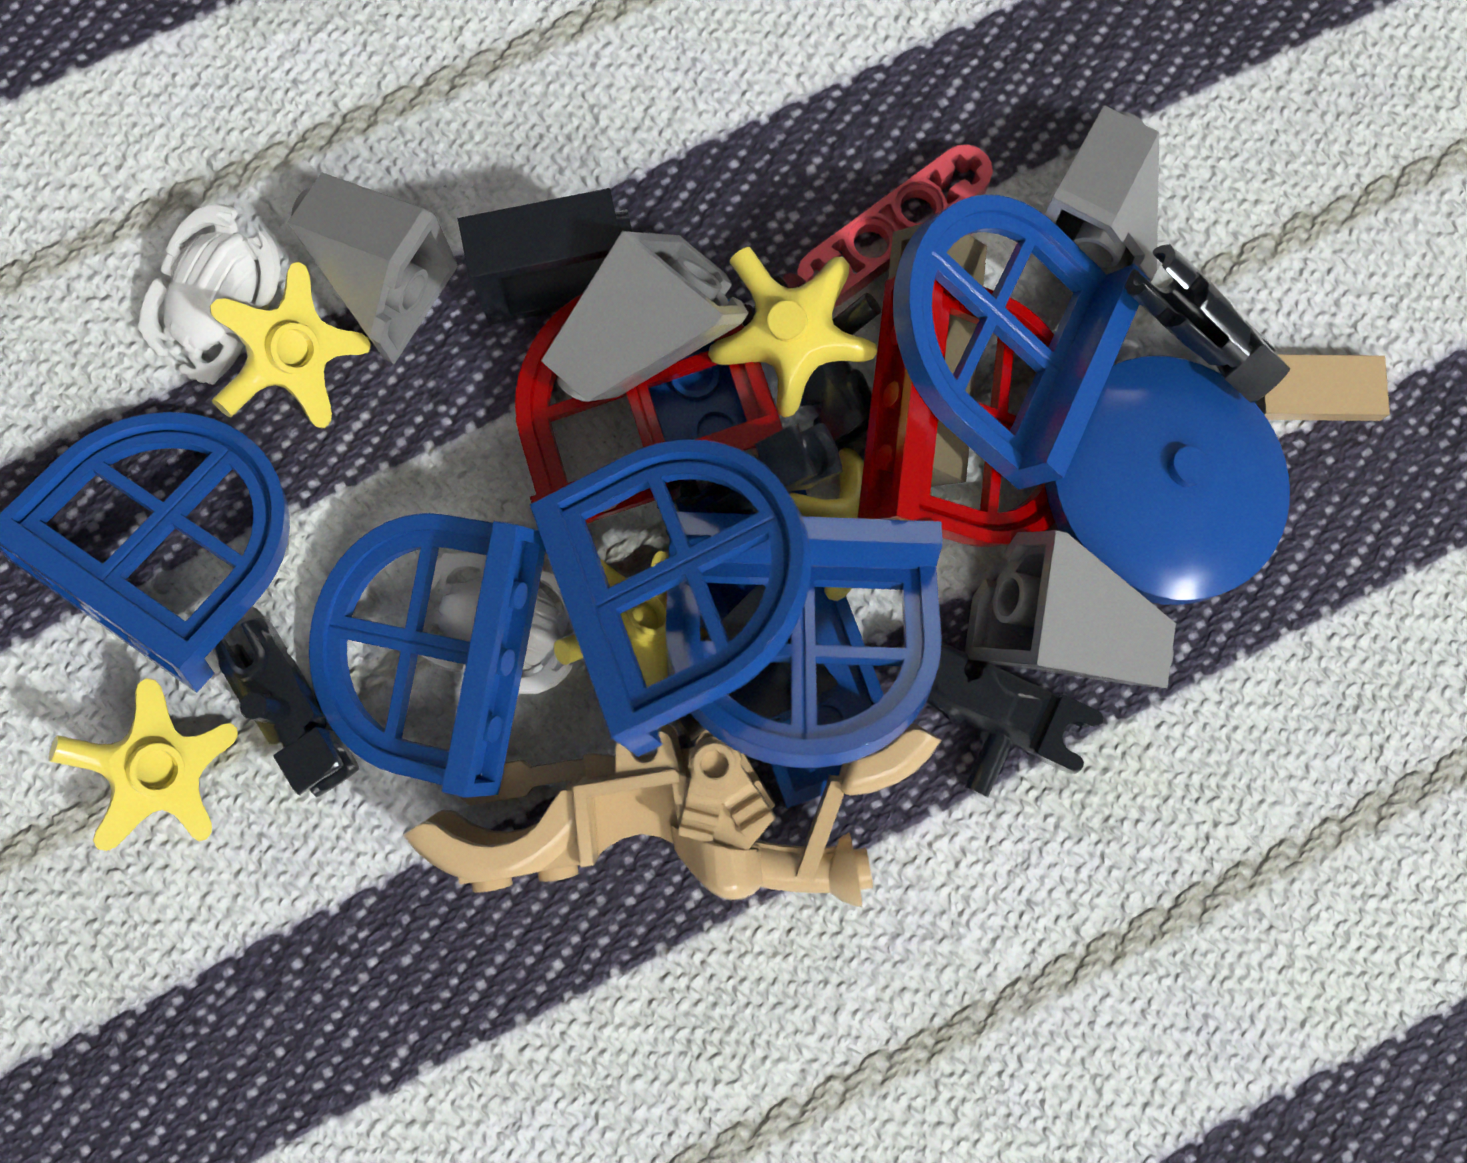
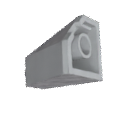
(1112, 194)
(377, 255)
(641, 315)
(1068, 616)

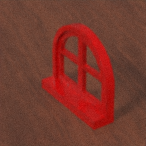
(536, 414)
(905, 434)

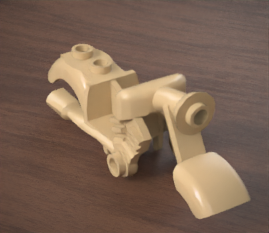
(694, 797)

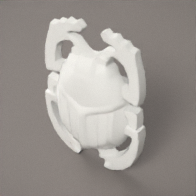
(202, 271)
(457, 616)

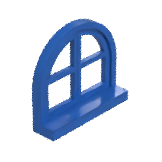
(1067, 371)
(842, 556)
(102, 588)
(594, 607)
(491, 657)

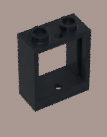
(539, 253)

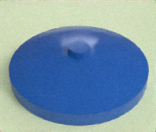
(1175, 482)

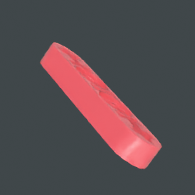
(887, 216)

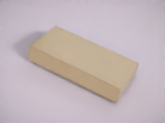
(1330, 389)

